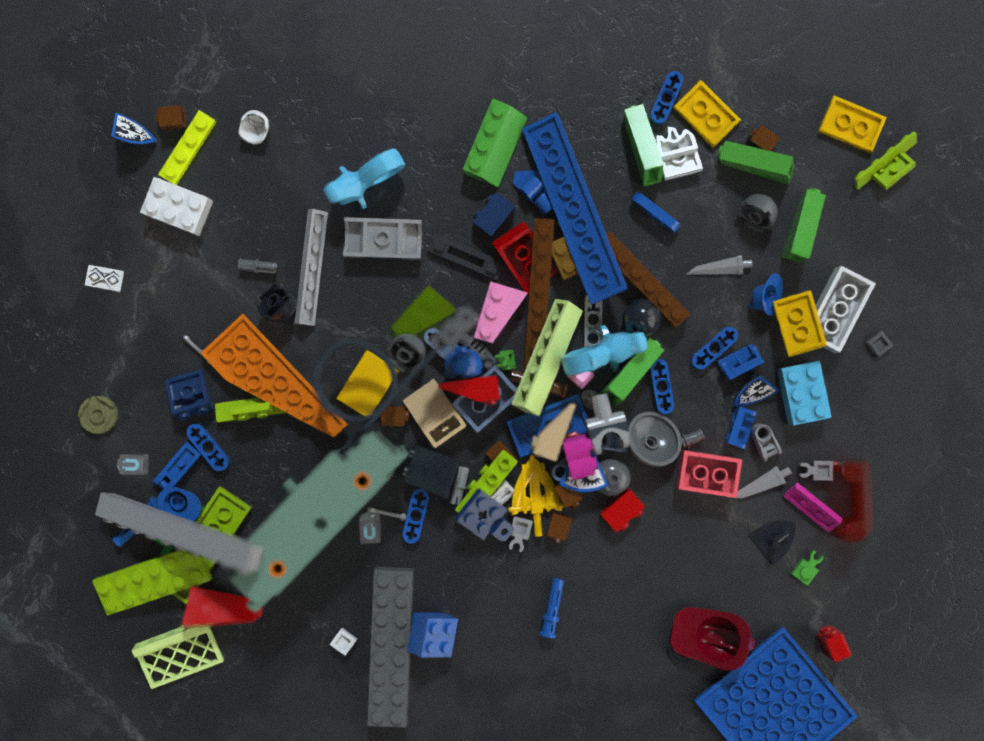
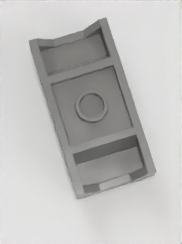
(383, 238)

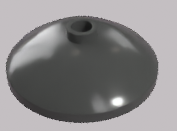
(661, 435)

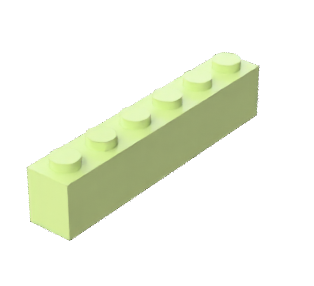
(546, 357)

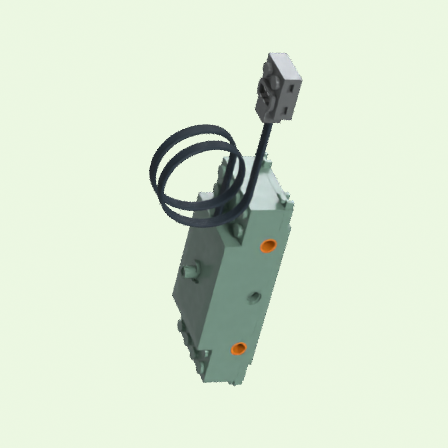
(336, 487)

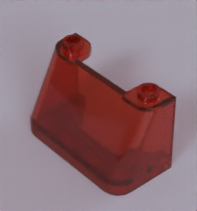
(862, 522)

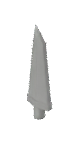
(727, 266)
(767, 481)

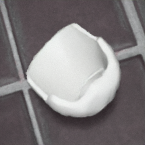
(253, 127)

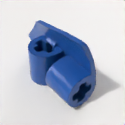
(533, 189)

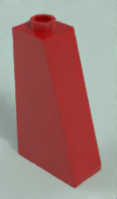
(217, 608)

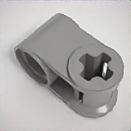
(766, 445)

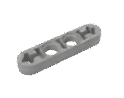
(588, 328)

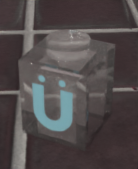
(133, 464)
(370, 528)

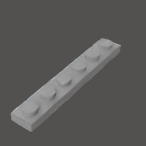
(311, 267)

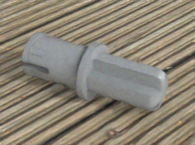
(459, 485)

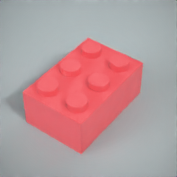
(708, 473)

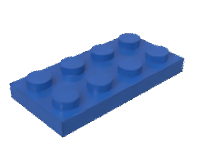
(529, 425)

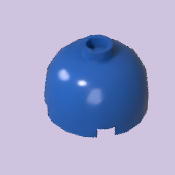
(463, 363)

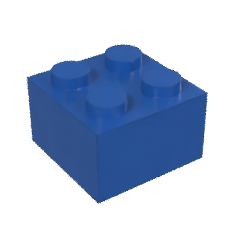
(432, 634)

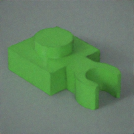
(506, 360)
(806, 570)

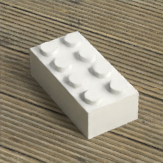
(841, 305)

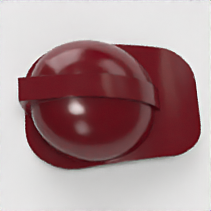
(712, 637)

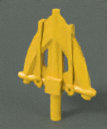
(532, 473)

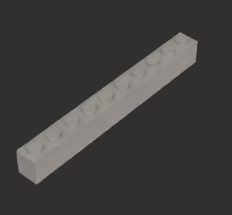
(180, 531)

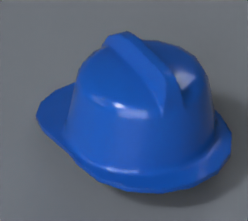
(767, 293)
(179, 502)

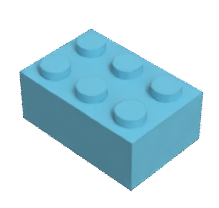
(804, 393)

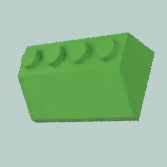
(494, 143)

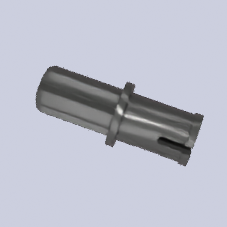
(257, 266)

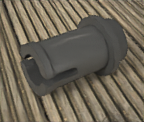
(692, 438)

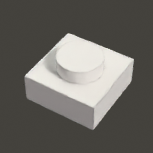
(343, 641)

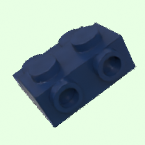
(188, 395)

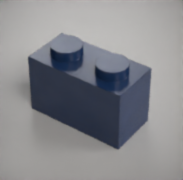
(493, 214)

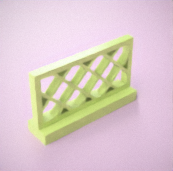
(168, 640)

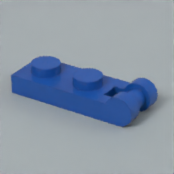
(178, 466)

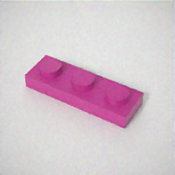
(812, 507)

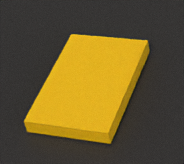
(707, 114)
(852, 124)
(799, 323)
(366, 384)

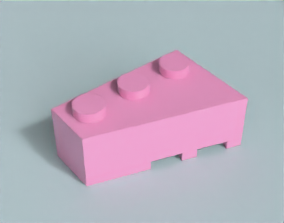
(497, 310)

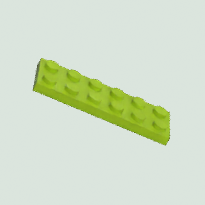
(222, 513)
(151, 580)

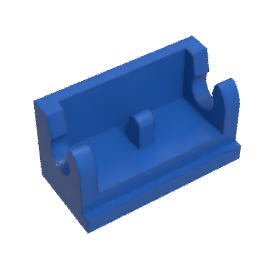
(740, 361)
(740, 427)

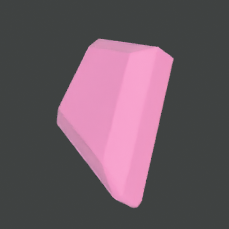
(582, 379)

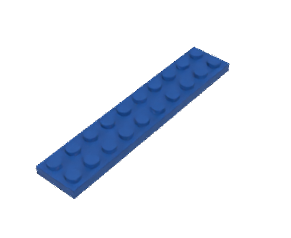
(574, 208)

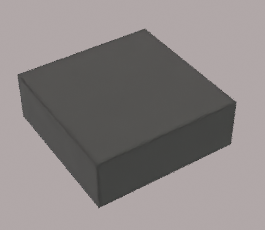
(879, 344)

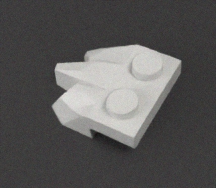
(679, 154)

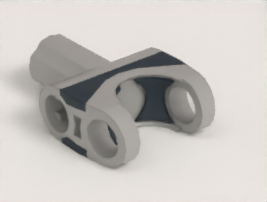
(604, 423)

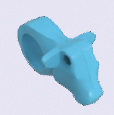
(352, 185)
(612, 349)

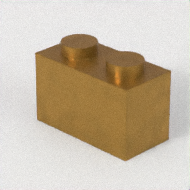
(563, 259)

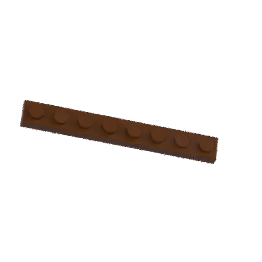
(539, 283)

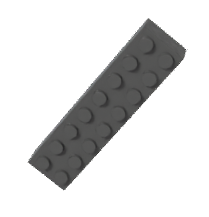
(389, 645)

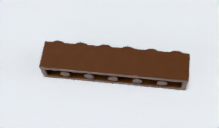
(647, 284)

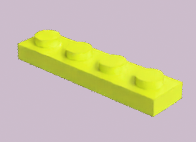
(187, 148)

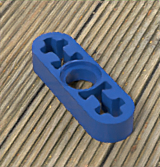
(676, 87)
(655, 212)
(721, 335)
(653, 373)
(203, 432)
(407, 528)

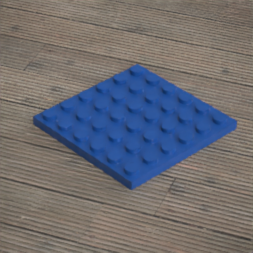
(776, 697)

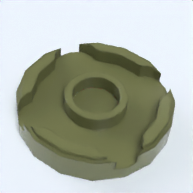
(98, 414)

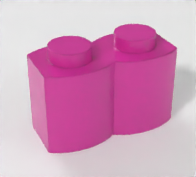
(579, 457)

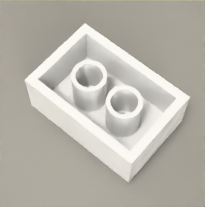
(176, 206)

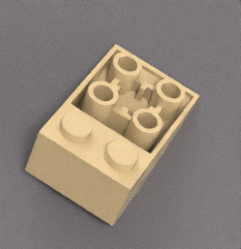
(434, 413)

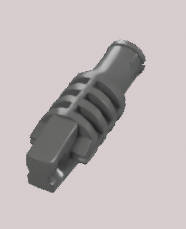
(472, 343)

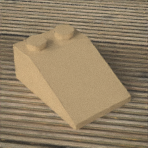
(552, 435)

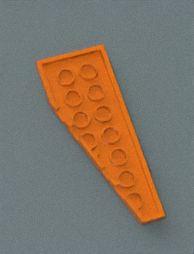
(256, 366)

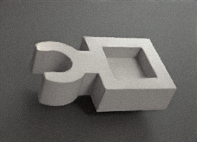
(820, 470)
(521, 531)

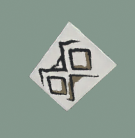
(104, 278)

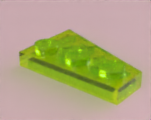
(423, 313)

